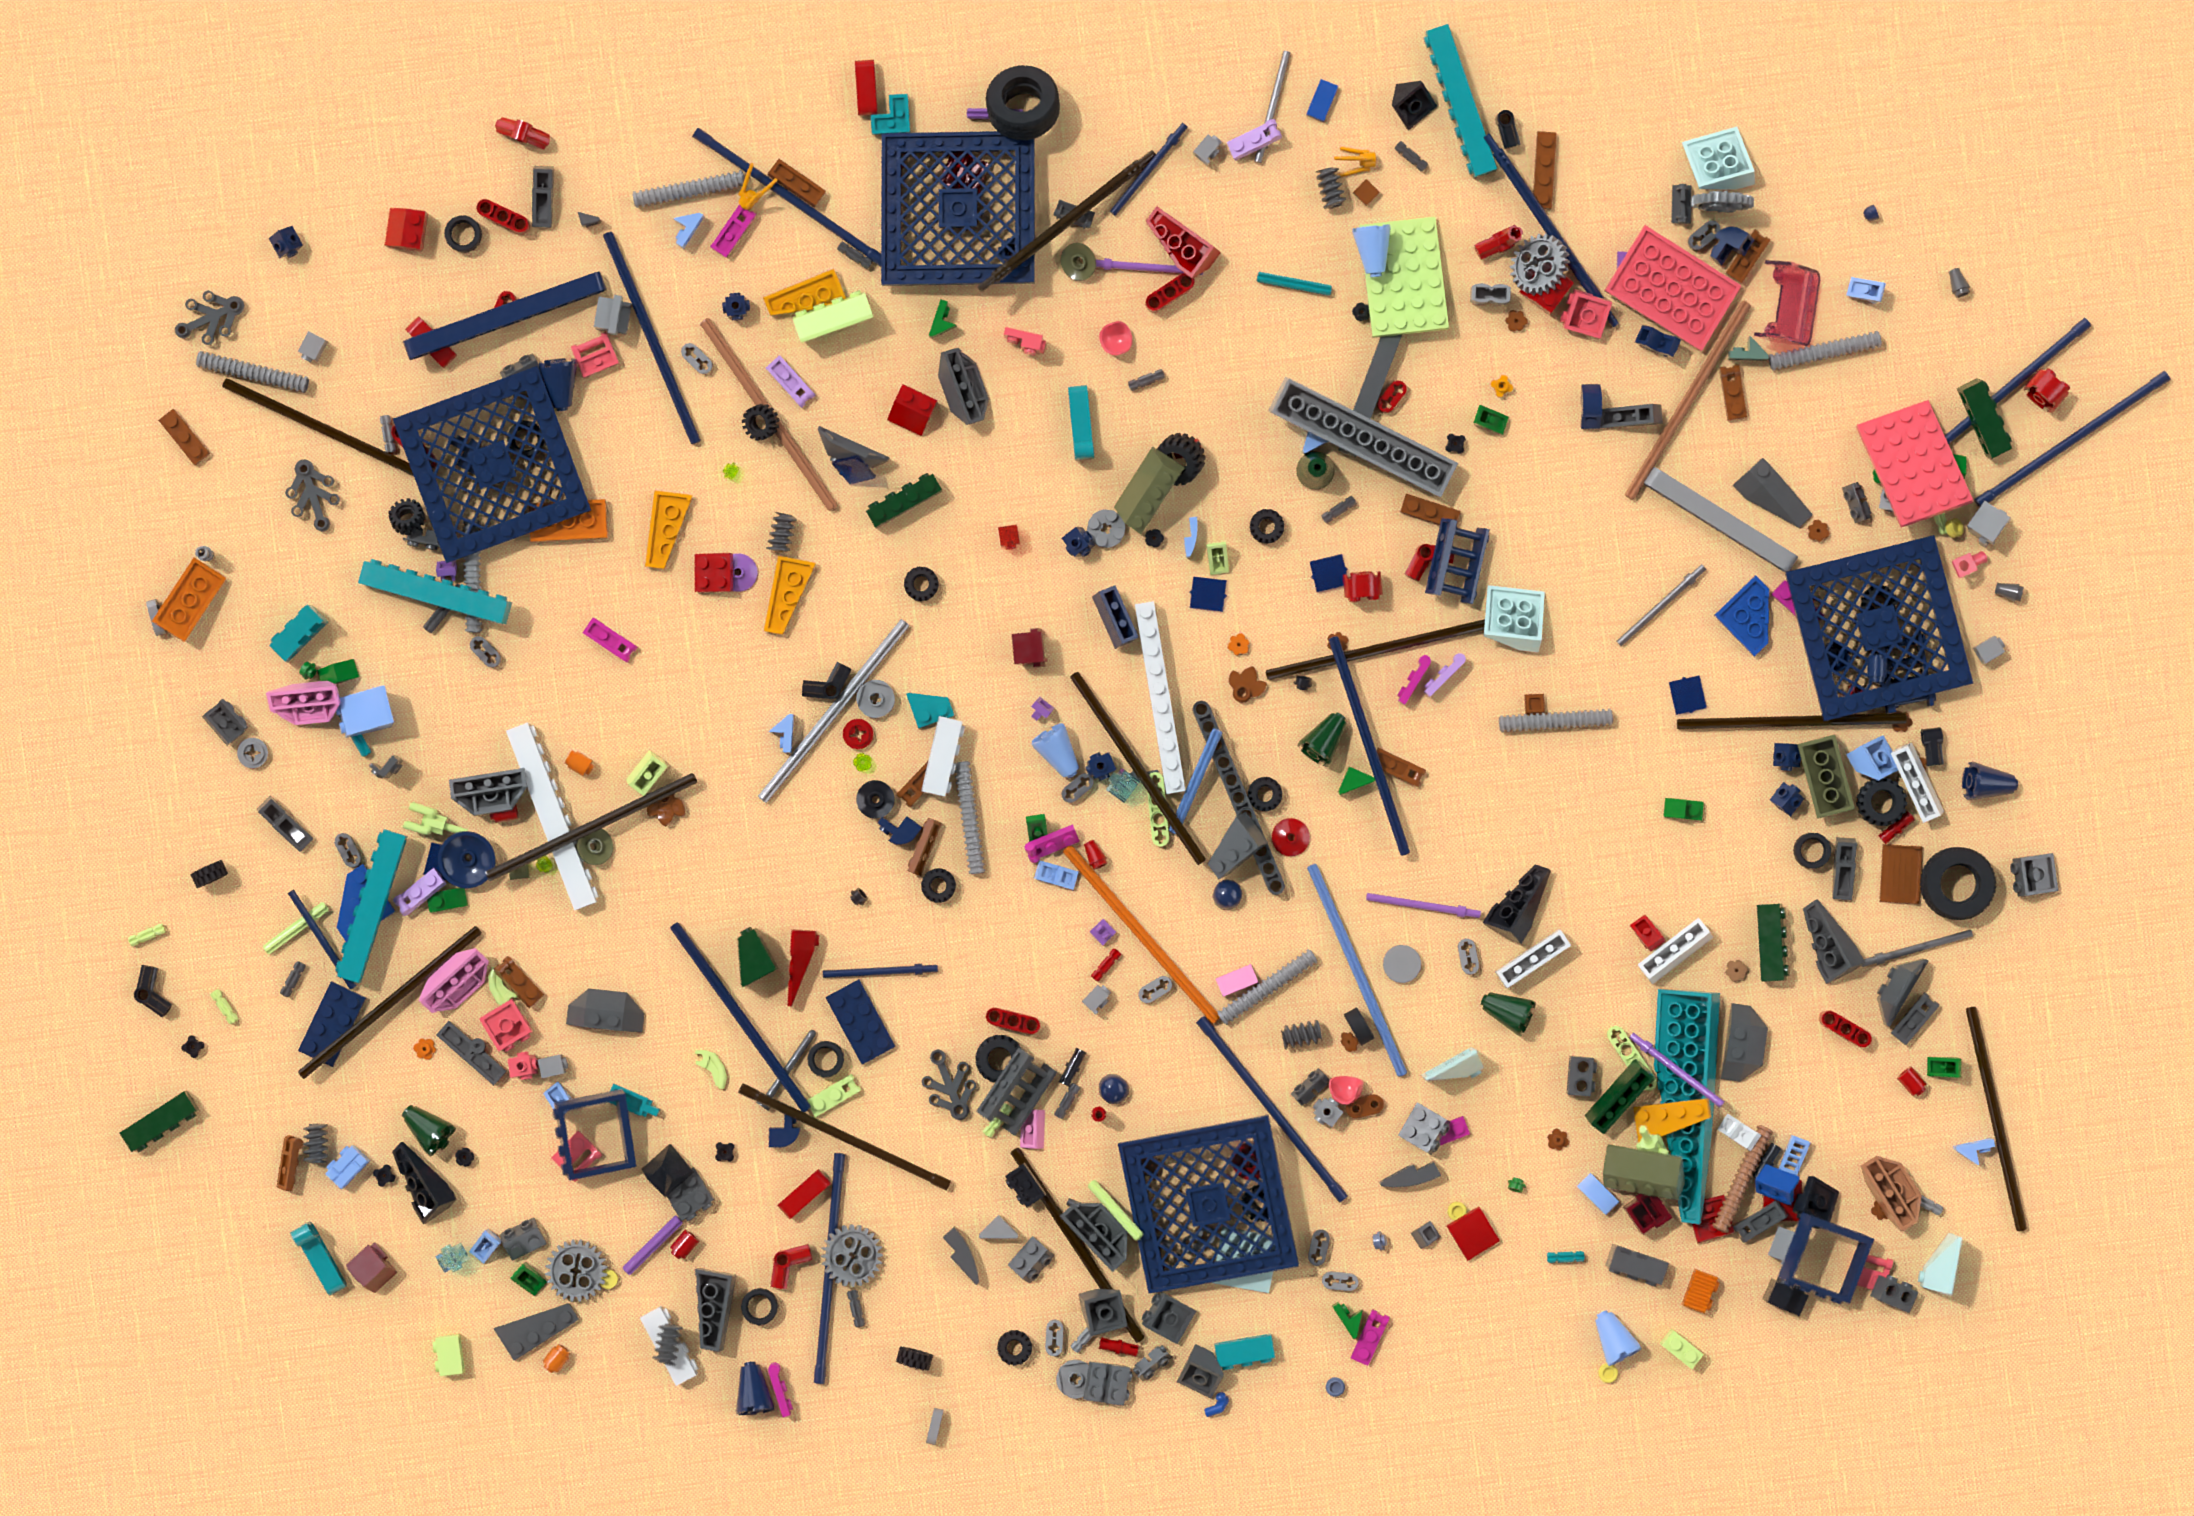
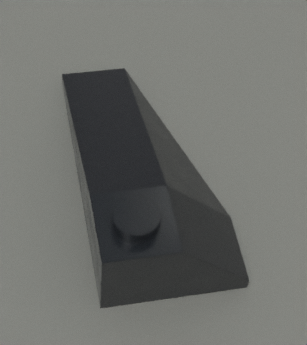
(1517, 911)
(427, 1188)

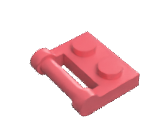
(598, 360)
(578, 1145)
(1869, 1276)

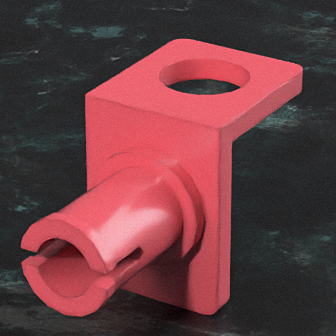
(1968, 563)

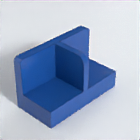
(1776, 1184)

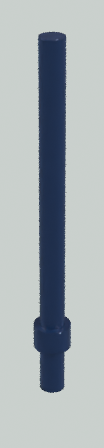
(1172, 140)
(317, 932)
(918, 969)

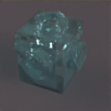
(1122, 784)
(452, 1257)

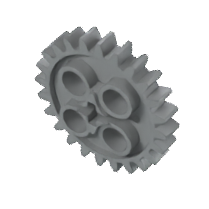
(1722, 201)
(1539, 264)
(837, 1246)
(559, 1267)

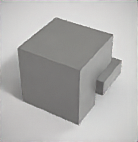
(612, 315)
(1988, 523)
(1781, 1243)

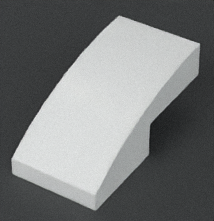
(1739, 1132)

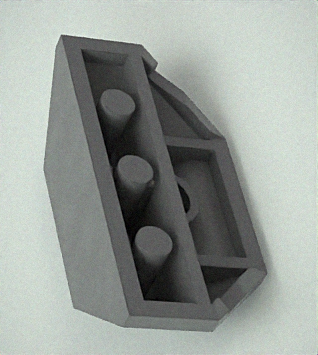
(962, 386)
(840, 447)
(489, 791)
(1897, 988)
(605, 1011)
(1743, 1043)
(1099, 1232)

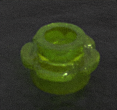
(730, 470)
(857, 762)
(544, 864)

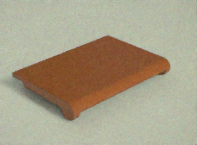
(1900, 874)

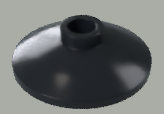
(865, 796)

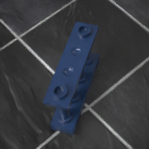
(1441, 555)
(1908, 661)

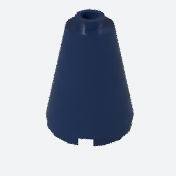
(559, 381)
(1986, 782)
(753, 1391)

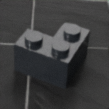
(1785, 1297)

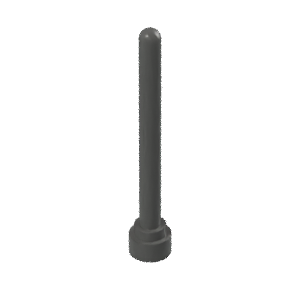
(791, 1063)

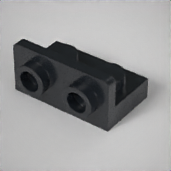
(1025, 1185)

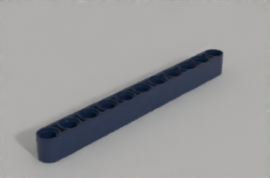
(504, 315)

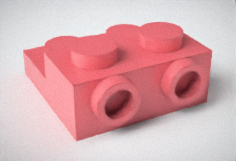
(1586, 313)
(1031, 342)
(506, 1026)

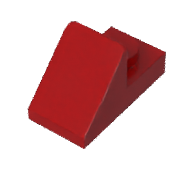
(1647, 933)

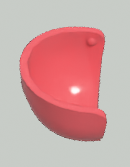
(1116, 338)
(1345, 1089)

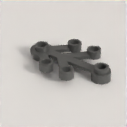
(213, 316)
(311, 491)
(950, 1088)

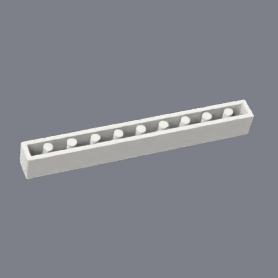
(1160, 697)
(551, 815)

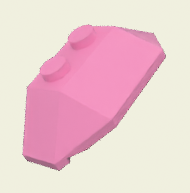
(305, 702)
(454, 981)

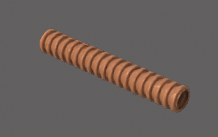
(1741, 1181)

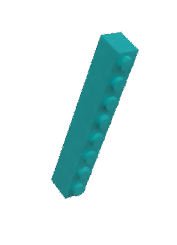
(1460, 99)
(435, 592)
(372, 905)

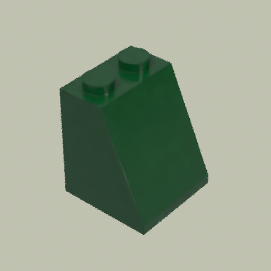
(754, 957)

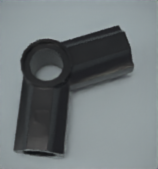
(817, 689)
(147, 981)

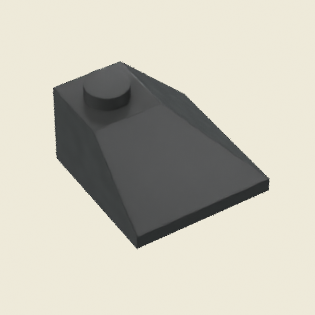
(1102, 1310)
(1201, 1372)

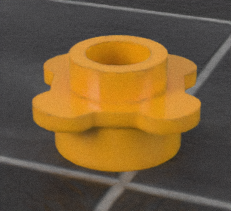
(1496, 385)

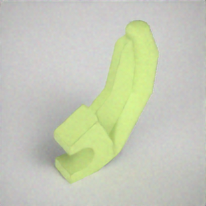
(498, 990)
(714, 1065)

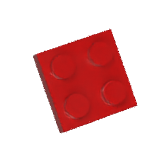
(713, 572)

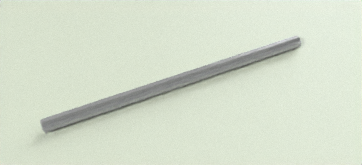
(833, 711)

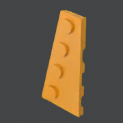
(805, 294)
(666, 520)
(788, 585)
(1671, 1116)

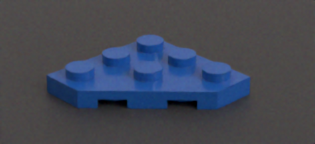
(1748, 615)
(354, 882)

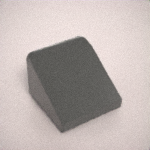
(588, 220)
(1425, 1235)

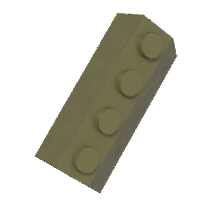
(1147, 489)
(1826, 776)
(1643, 1172)

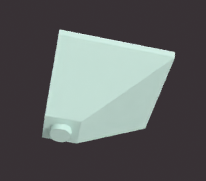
(1720, 160)
(1514, 617)
(1462, 1065)
(1940, 1269)
(1257, 1282)

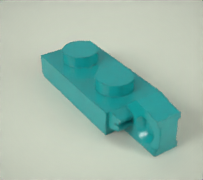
(637, 1103)

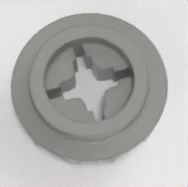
(246, 759)

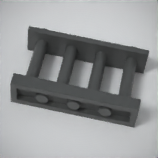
(1005, 1085)

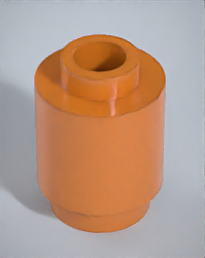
(579, 763)
(556, 1358)

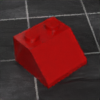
(406, 229)
(1549, 301)
(912, 410)

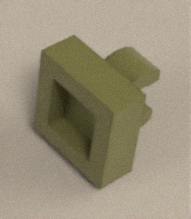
(522, 872)

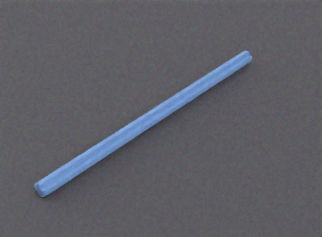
(1357, 970)

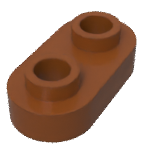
(1365, 1106)

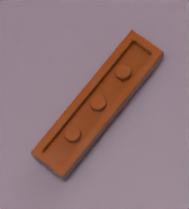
(1544, 168)

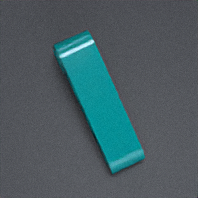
(1081, 422)
(319, 1257)

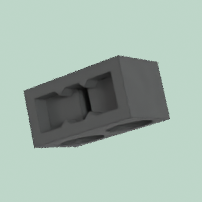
(1575, 1075)
(1894, 1293)

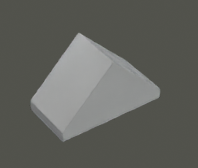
(998, 1229)

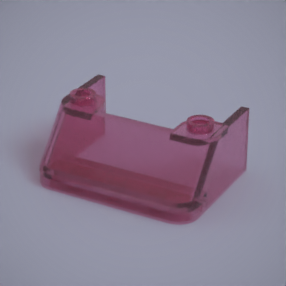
(1795, 304)

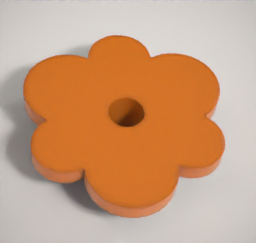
(1240, 638)
(427, 1054)

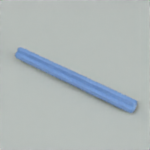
(1197, 775)

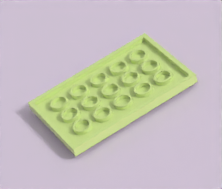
(1411, 289)

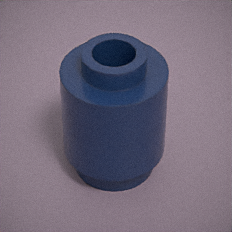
(1877, 669)

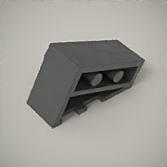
(1636, 1265)

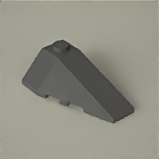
(1770, 492)
(1834, 948)

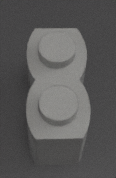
(1484, 293)

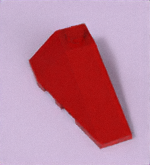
(1186, 248)
(801, 951)

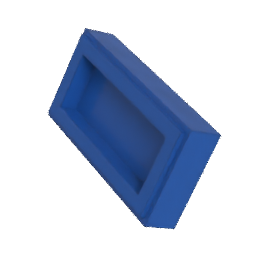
(1322, 100)

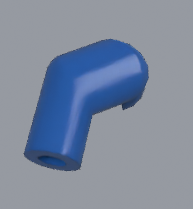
(1222, 1401)

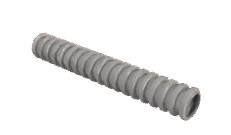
(688, 189)
(1825, 350)
(252, 371)
(472, 579)
(1556, 720)
(969, 818)
(1267, 986)

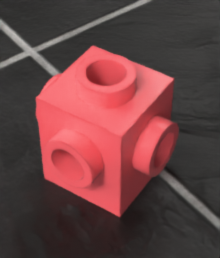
(523, 1066)

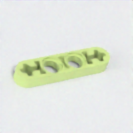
(1153, 809)
(1634, 1054)

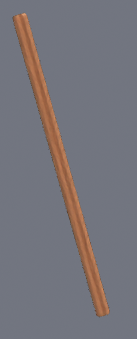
(758, 398)
(1687, 400)

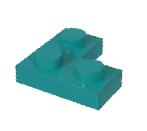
(897, 120)

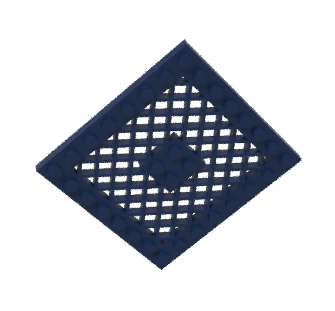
(956, 207)
(491, 464)
(1879, 627)
(1208, 1204)

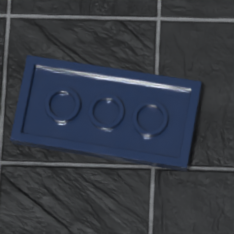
(333, 1018)
(860, 1021)

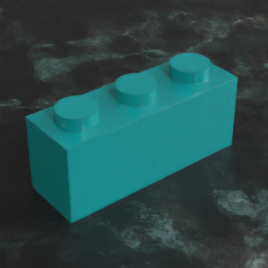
(1244, 1351)

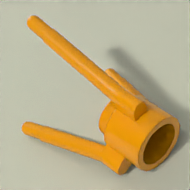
(1365, 158)
(749, 197)

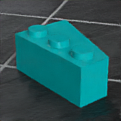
(298, 632)

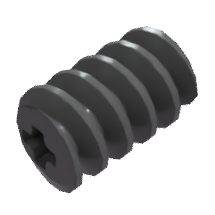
(1330, 187)
(781, 532)
(1301, 1034)
(315, 1143)
(667, 1343)

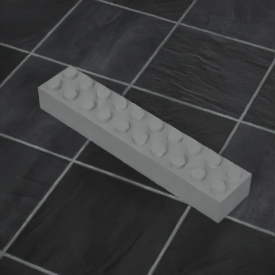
(1363, 436)

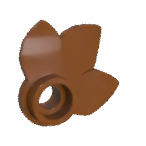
(1246, 681)
(666, 810)

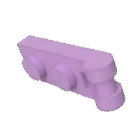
(1254, 140)
(789, 380)
(1445, 673)
(420, 892)

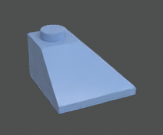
(1873, 759)

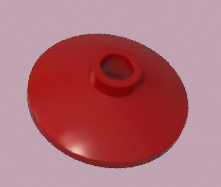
(1280, 839)

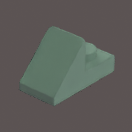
(1753, 353)

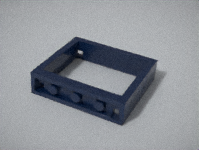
(625, 1129)
(1797, 1248)

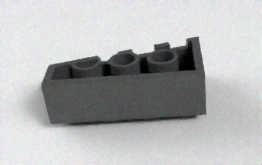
(714, 1305)

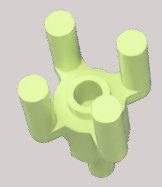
(431, 821)
(1651, 1143)

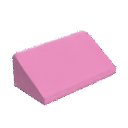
(1236, 980)
(1033, 1130)

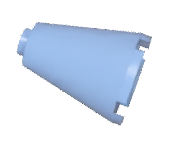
(1373, 247)
(1057, 750)
(1615, 1338)

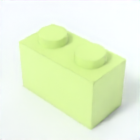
(646, 772)
(1681, 1348)
(449, 1355)

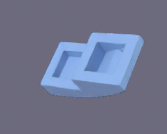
(1190, 541)
(1056, 874)
(1598, 1194)

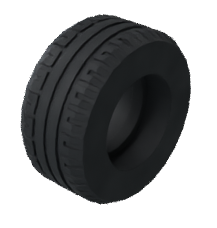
(1017, 81)
(1984, 883)

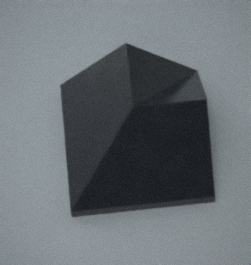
(1412, 102)
(667, 1170)

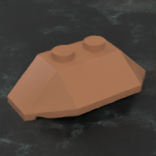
(1893, 1190)

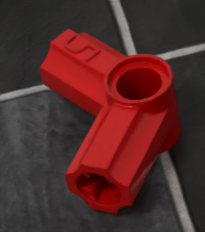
(522, 132)
(1499, 242)
(1418, 563)
(781, 1271)

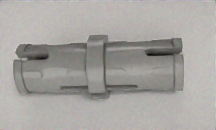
(204, 549)

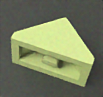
(1217, 558)

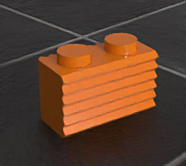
(1700, 1291)

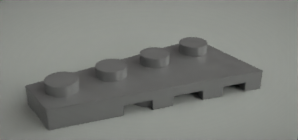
(533, 1330)

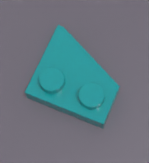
(928, 708)

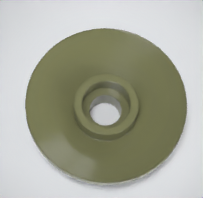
(1071, 264)
(602, 851)

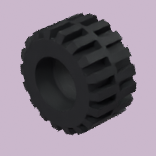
(1189, 450)
(1898, 802)
(986, 1047)

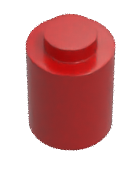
(505, 816)
(1912, 1081)
(684, 1244)

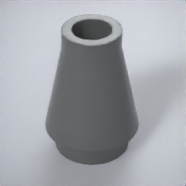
(1958, 283)
(2010, 591)

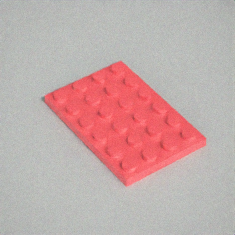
(1672, 288)
(1914, 463)

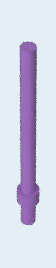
(1107, 264)
(1460, 911)
(1647, 1047)

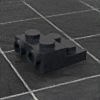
(1817, 1200)

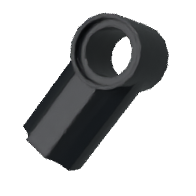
(1507, 131)
(1932, 740)

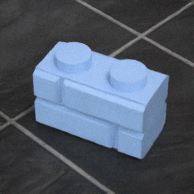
(347, 1166)

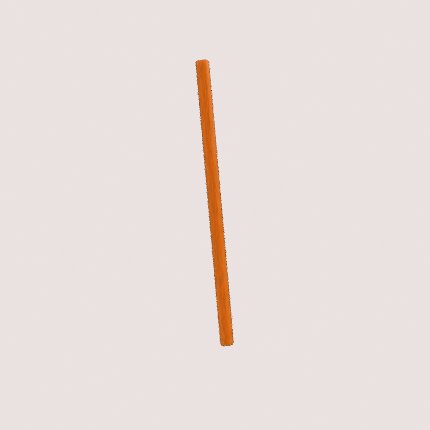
(1141, 934)

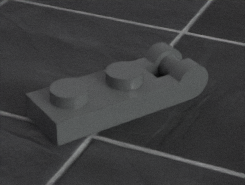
(1914, 1019)
(1760, 1221)

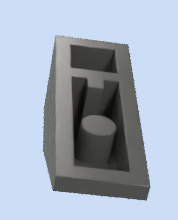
(1631, 416)

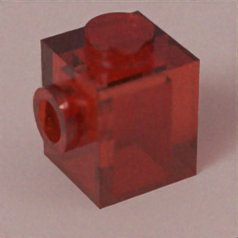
(1009, 537)

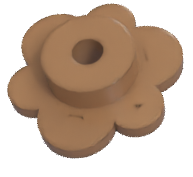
(1735, 976)

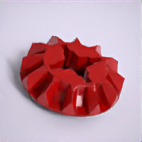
(850, 728)

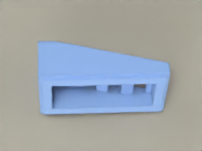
(1803, 1151)

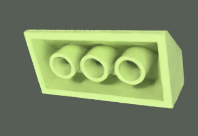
(832, 316)

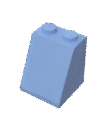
(365, 712)

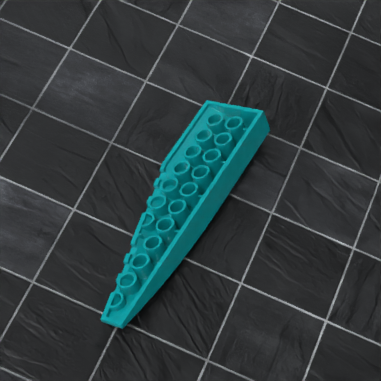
(1689, 1038)

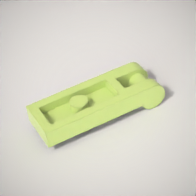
(833, 1095)

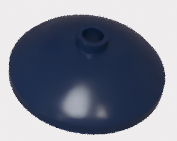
(457, 868)

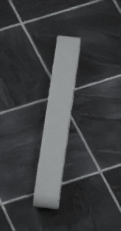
(1720, 520)

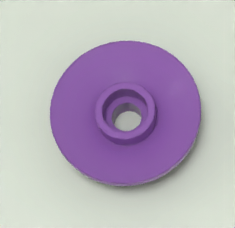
(748, 574)

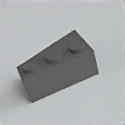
(1237, 846)

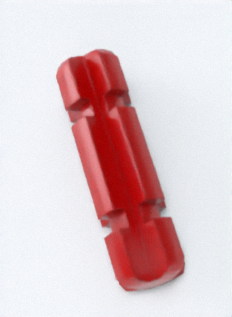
(1105, 965)

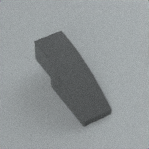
(542, 196)
(284, 823)
(1844, 868)
(1410, 1176)
(962, 1256)

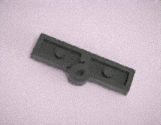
(472, 1052)

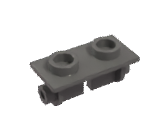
(1681, 204)
(1065, 207)
(1858, 510)
(429, 540)
(1303, 1092)
(1147, 1369)

